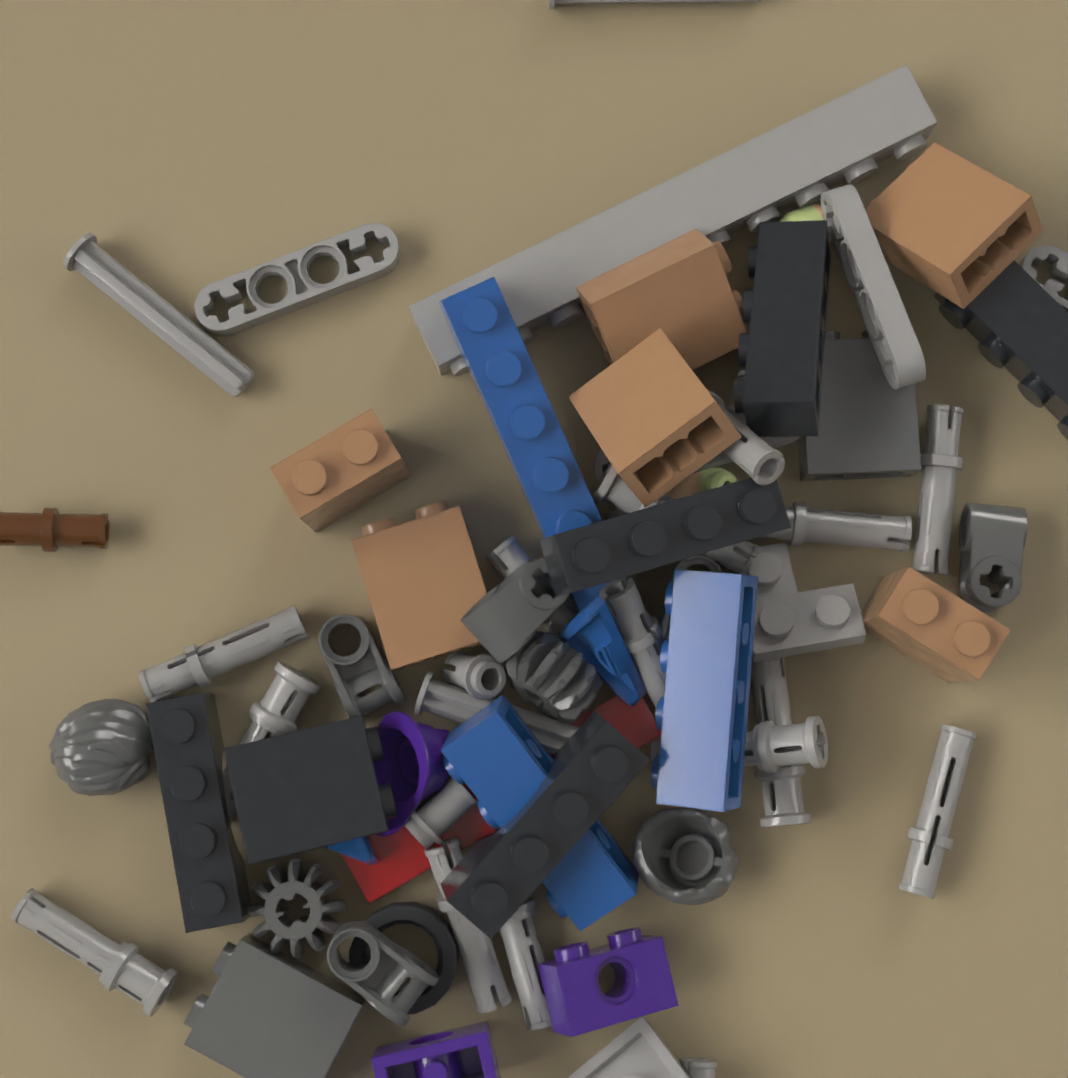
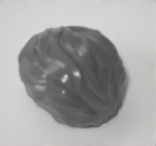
(102, 747)
(685, 855)

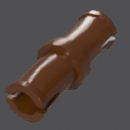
(54, 530)

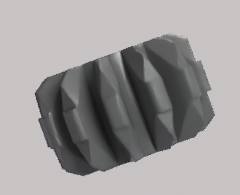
(553, 677)
(286, 889)

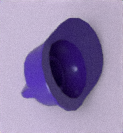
(411, 764)

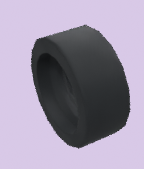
(435, 926)

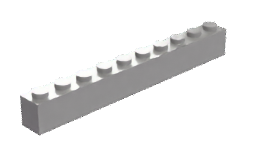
(715, 198)

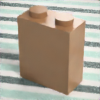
(952, 224)
(672, 289)
(653, 418)
(340, 471)
(420, 583)
(933, 626)

